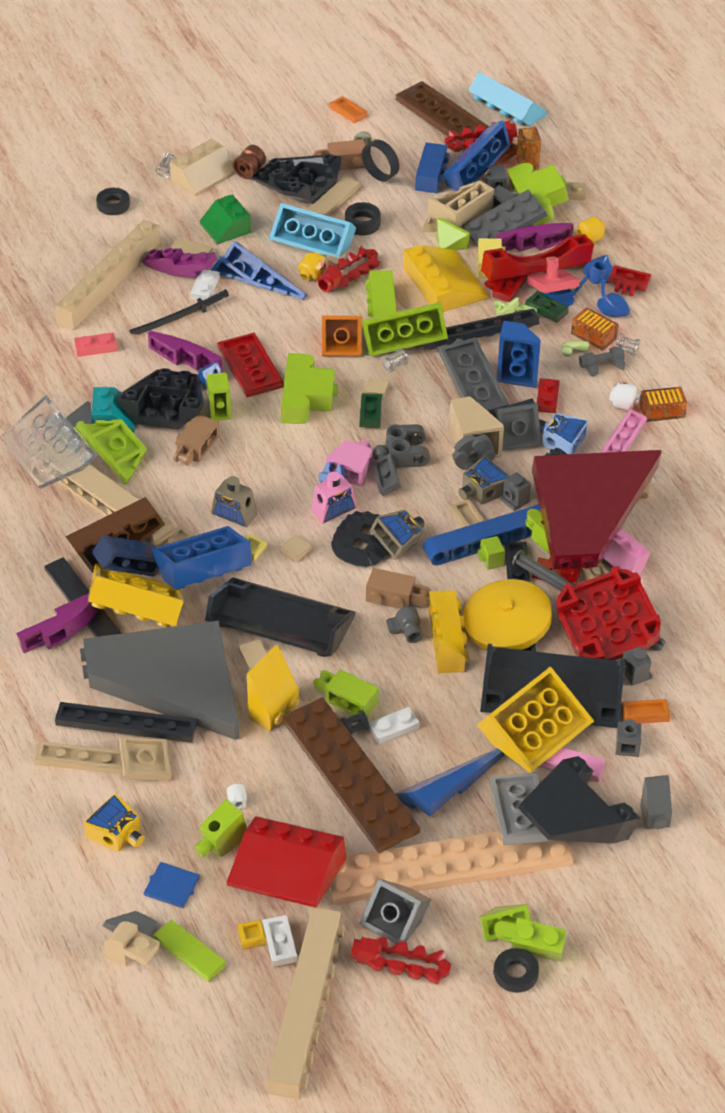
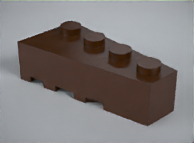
(131, 522)

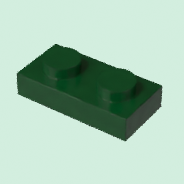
(547, 306)
(370, 410)

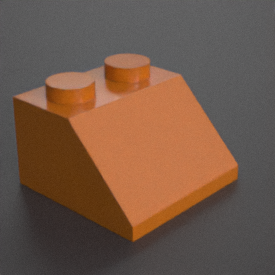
(341, 335)

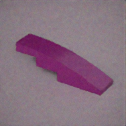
(536, 236)
(181, 350)

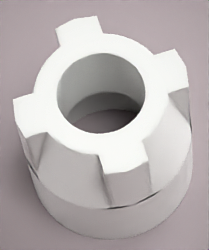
(237, 795)

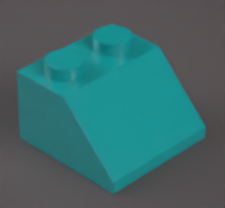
(106, 406)

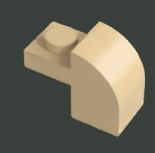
(128, 944)

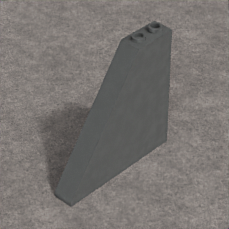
(167, 671)

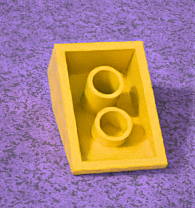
(271, 690)

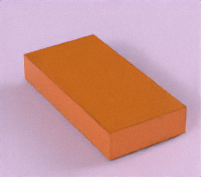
(348, 109)
(646, 711)

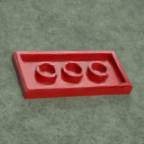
(250, 364)

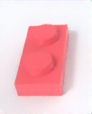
(95, 344)

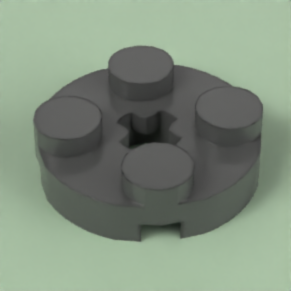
(481, 446)

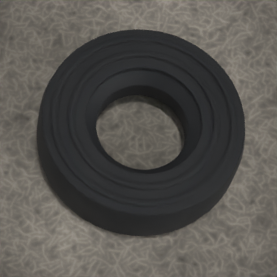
(113, 208)
(514, 984)

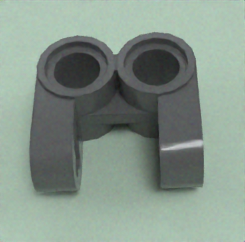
(399, 441)

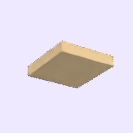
(145, 758)

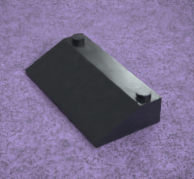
(279, 616)
(591, 680)

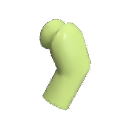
(568, 346)

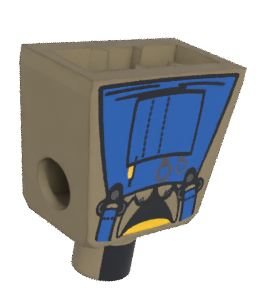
(483, 481)
(234, 502)
(398, 531)

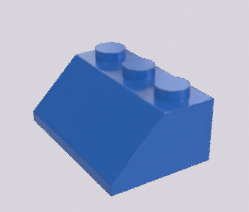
(518, 355)

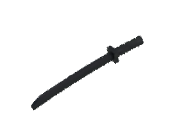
(201, 305)

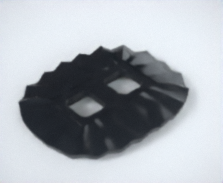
(350, 531)

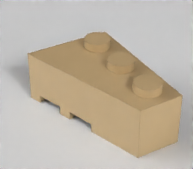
(463, 204)

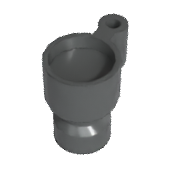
(406, 620)

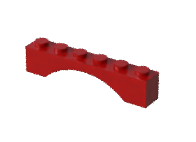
(571, 252)

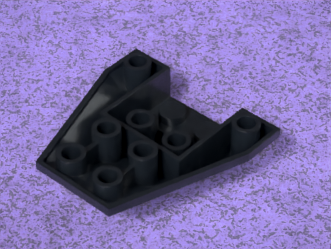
(300, 177)
(164, 399)

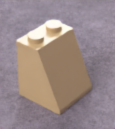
(470, 418)

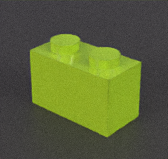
(218, 396)

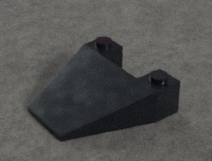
(570, 810)

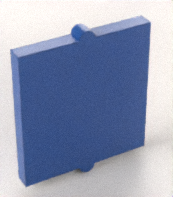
(171, 885)

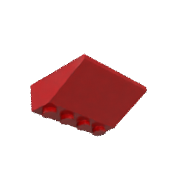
(287, 861)

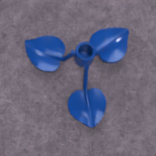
(597, 272)

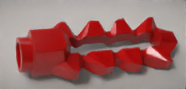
(467, 132)
(333, 277)
(368, 952)

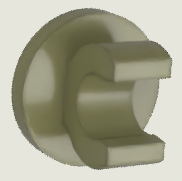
(365, 136)

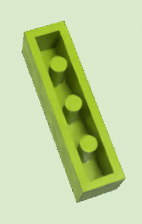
(381, 293)

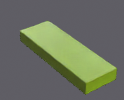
(190, 950)

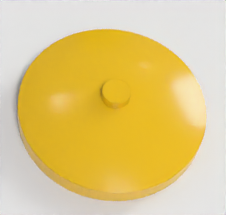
(507, 614)

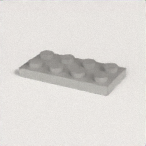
(507, 794)

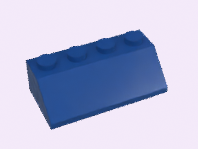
(478, 157)
(202, 557)

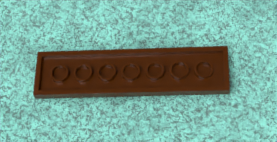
(443, 113)
(351, 775)

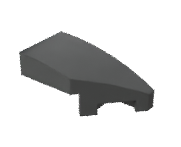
(144, 923)

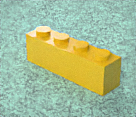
(447, 631)

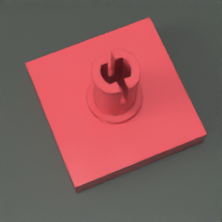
(554, 279)

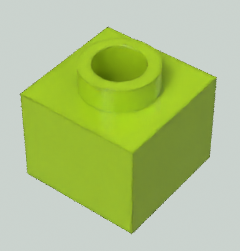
(491, 553)

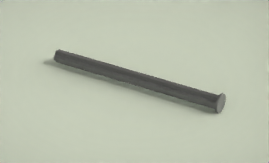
(553, 579)

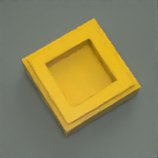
(251, 934)

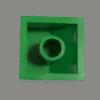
(226, 220)

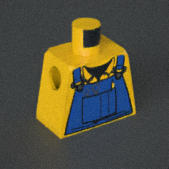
(114, 825)

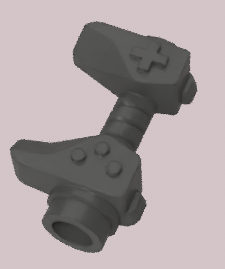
(590, 361)

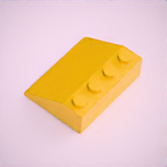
(442, 276)
(135, 596)
(536, 721)

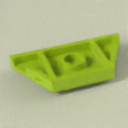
(115, 445)

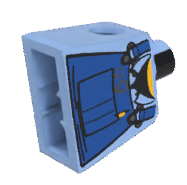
(563, 432)

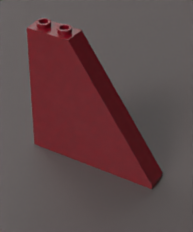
(588, 500)

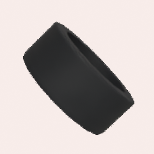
(364, 209)

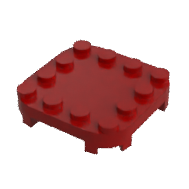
(608, 615)

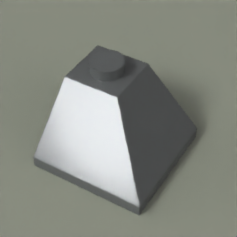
(394, 911)

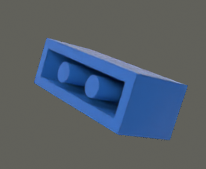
(432, 167)

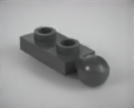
(385, 470)

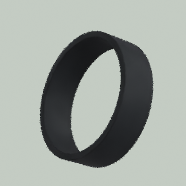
(390, 154)

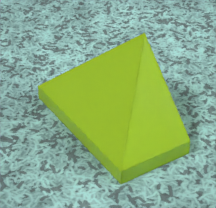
(451, 236)
(502, 913)

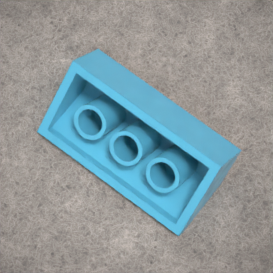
(506, 99)
(312, 231)

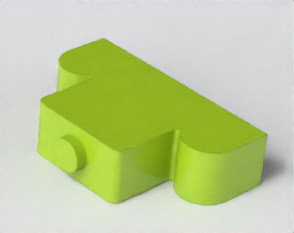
(544, 184)
(306, 389)

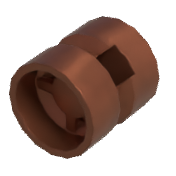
(249, 161)

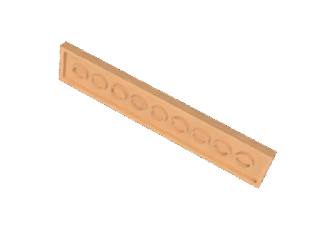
(444, 864)

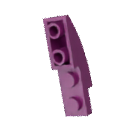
(177, 263)
(53, 631)

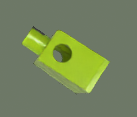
(221, 830)

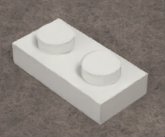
(204, 285)
(394, 725)
(280, 940)

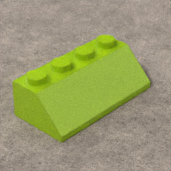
(404, 329)

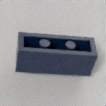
(126, 556)

